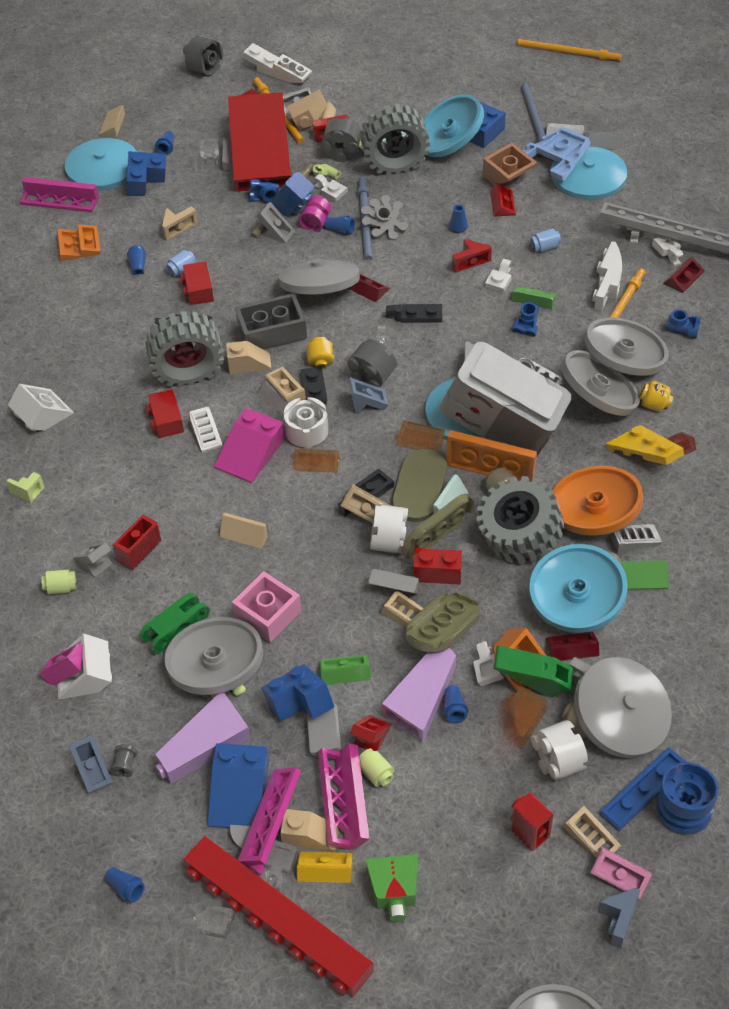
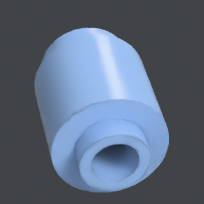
(545, 240)
(176, 263)

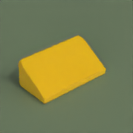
(324, 867)

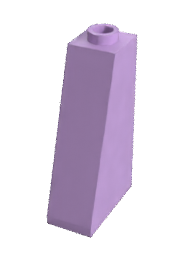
(420, 693)
(198, 738)

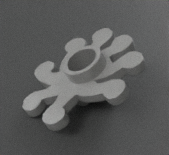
(383, 217)

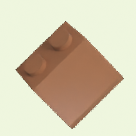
(506, 164)

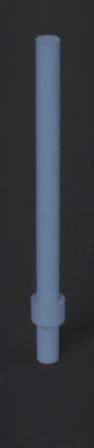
(533, 112)
(363, 194)

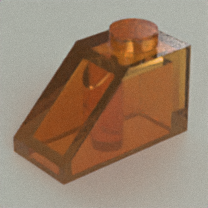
(525, 713)

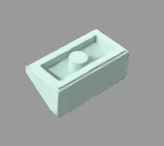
(452, 490)

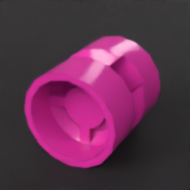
(315, 213)

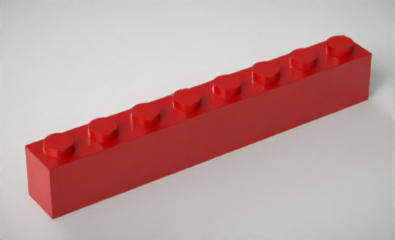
(279, 917)

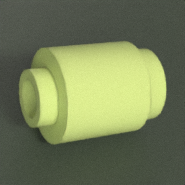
(59, 581)
(376, 768)

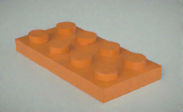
(485, 455)

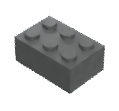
(271, 321)

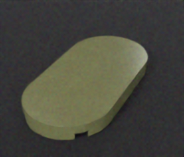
(420, 483)
(438, 525)
(442, 622)

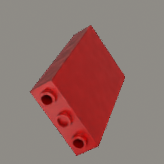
(258, 139)

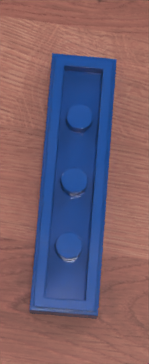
(639, 791)

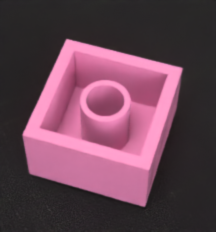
(267, 606)

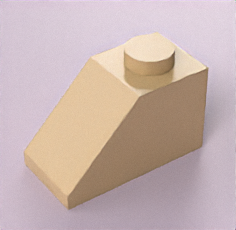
(307, 109)
(247, 357)
(305, 830)

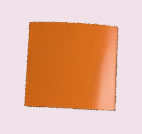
(87, 243)

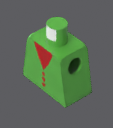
(394, 883)

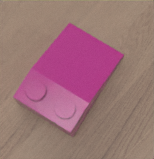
(250, 445)

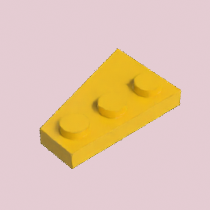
(647, 444)

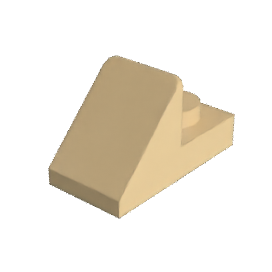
(178, 223)

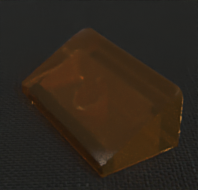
(420, 436)
(317, 460)

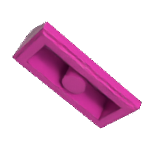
(63, 665)

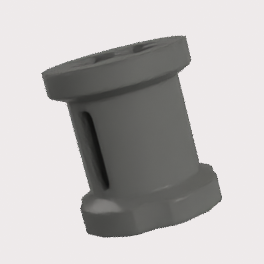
(123, 760)

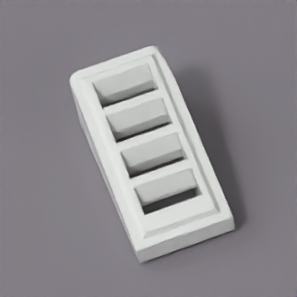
(200, 418)

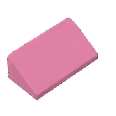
(620, 871)

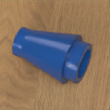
(164, 144)
(458, 221)
(340, 224)
(137, 257)
(455, 707)
(125, 884)

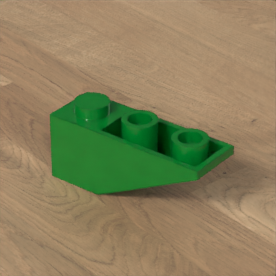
(534, 670)

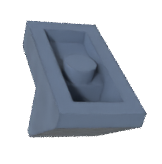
(367, 394)
(90, 763)
(621, 910)

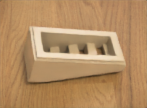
(397, 615)
(591, 821)

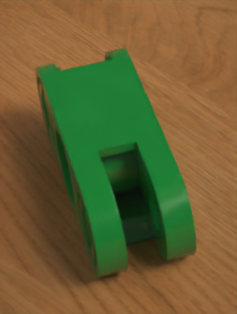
(173, 620)

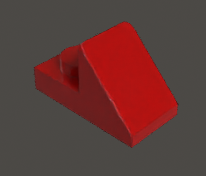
(471, 256)
(370, 732)

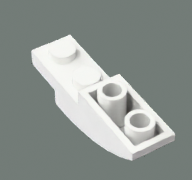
(277, 67)
(609, 276)

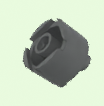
(203, 52)
(341, 139)
(371, 363)

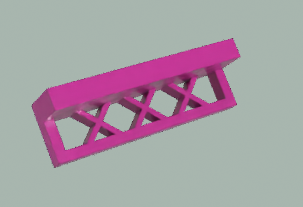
(60, 191)
(349, 799)
(268, 819)

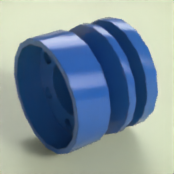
(687, 798)

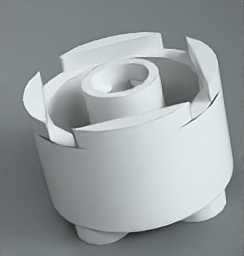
(306, 422)
(388, 528)
(560, 750)

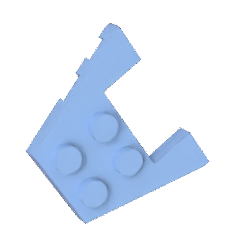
(562, 146)

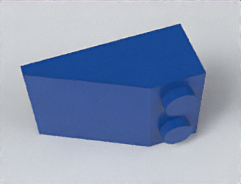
(237, 784)

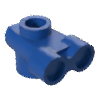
(262, 190)
(527, 320)
(681, 323)

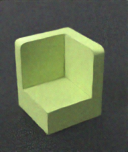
(26, 488)

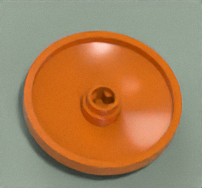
(598, 500)

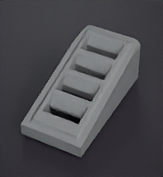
(634, 544)

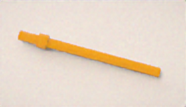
(602, 54)
(262, 88)
(633, 284)

